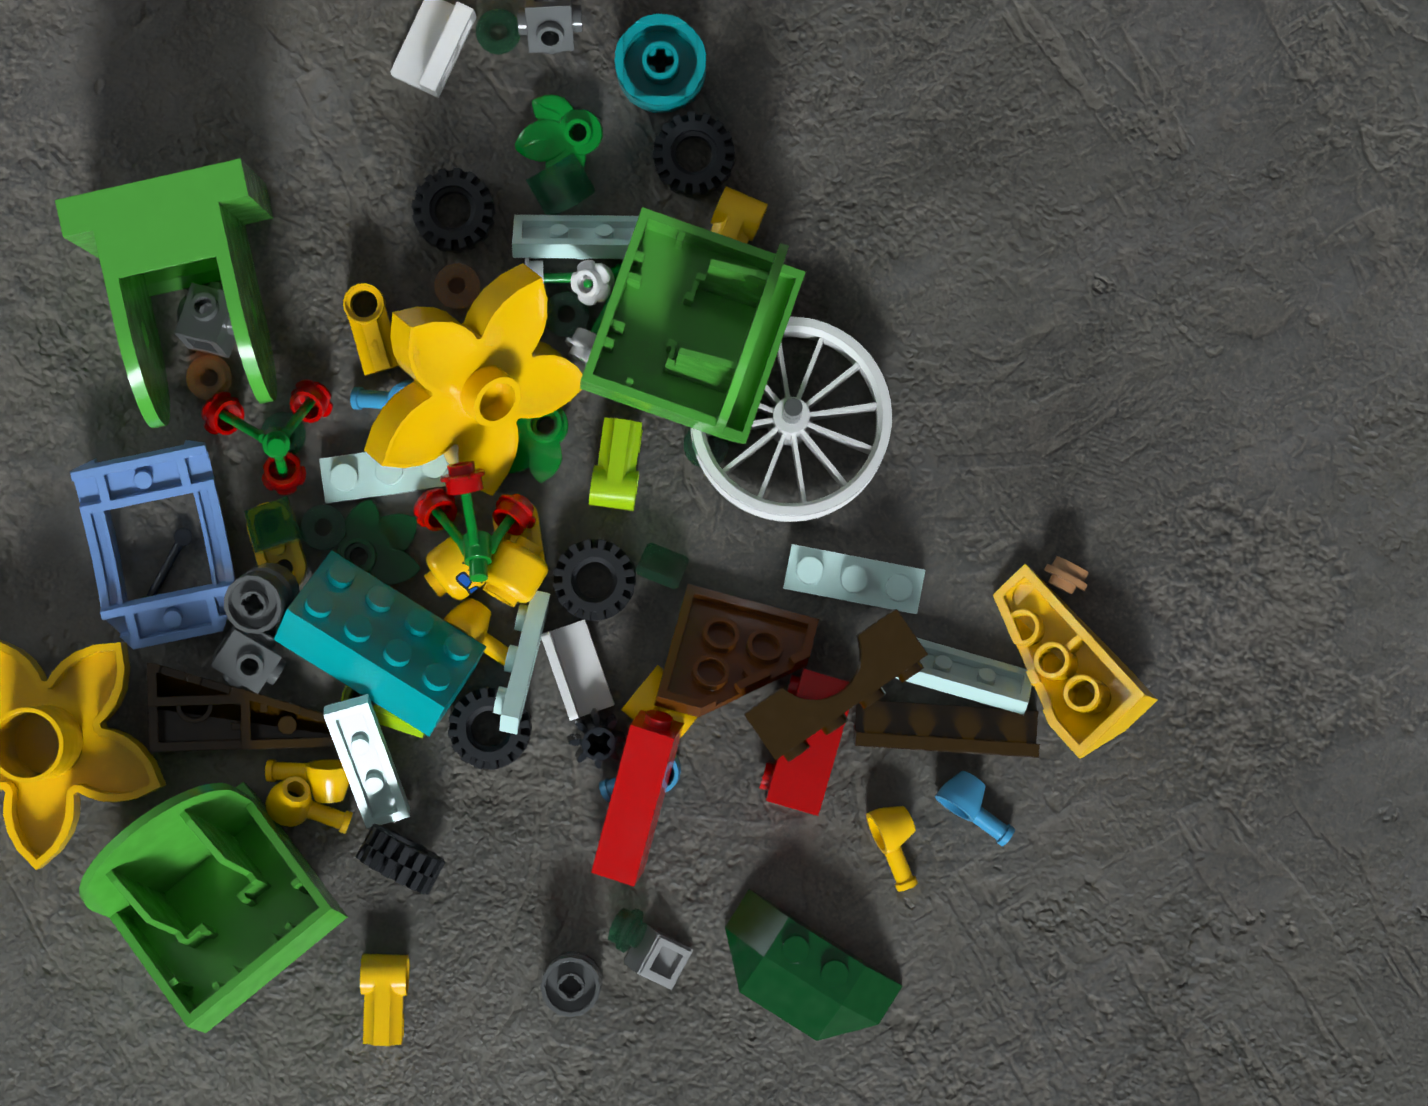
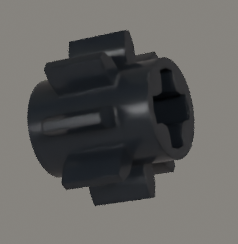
(597, 726)

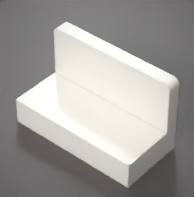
(433, 45)
(577, 669)

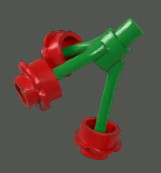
(282, 469)
(438, 511)

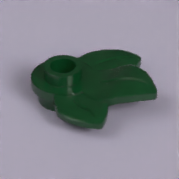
(383, 540)

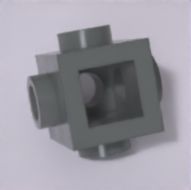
(550, 25)
(205, 320)
(249, 659)

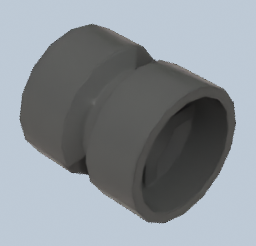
(260, 597)
(571, 984)

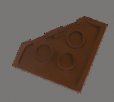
(729, 650)

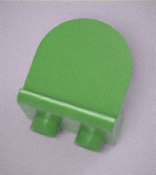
(693, 326)
(210, 898)

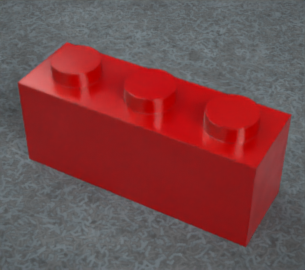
(804, 779)

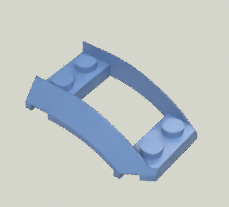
(142, 480)

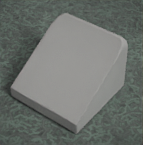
(658, 958)

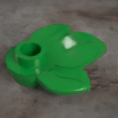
(552, 134)
(538, 450)

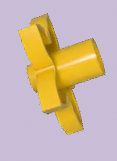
(473, 380)
(61, 745)

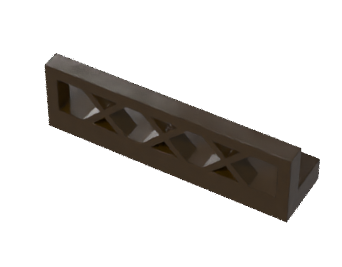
(946, 728)

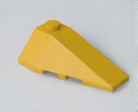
(1078, 678)

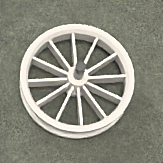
(791, 423)

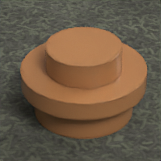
(1066, 575)

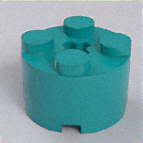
(642, 44)

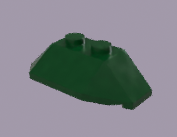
(803, 972)

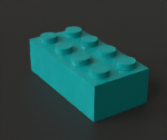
(379, 643)

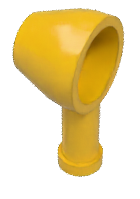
(474, 619)
(325, 777)
(295, 810)
(890, 830)

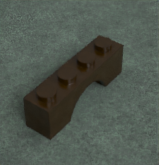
(885, 652)

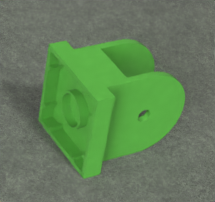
(160, 240)

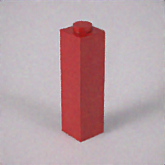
(637, 796)

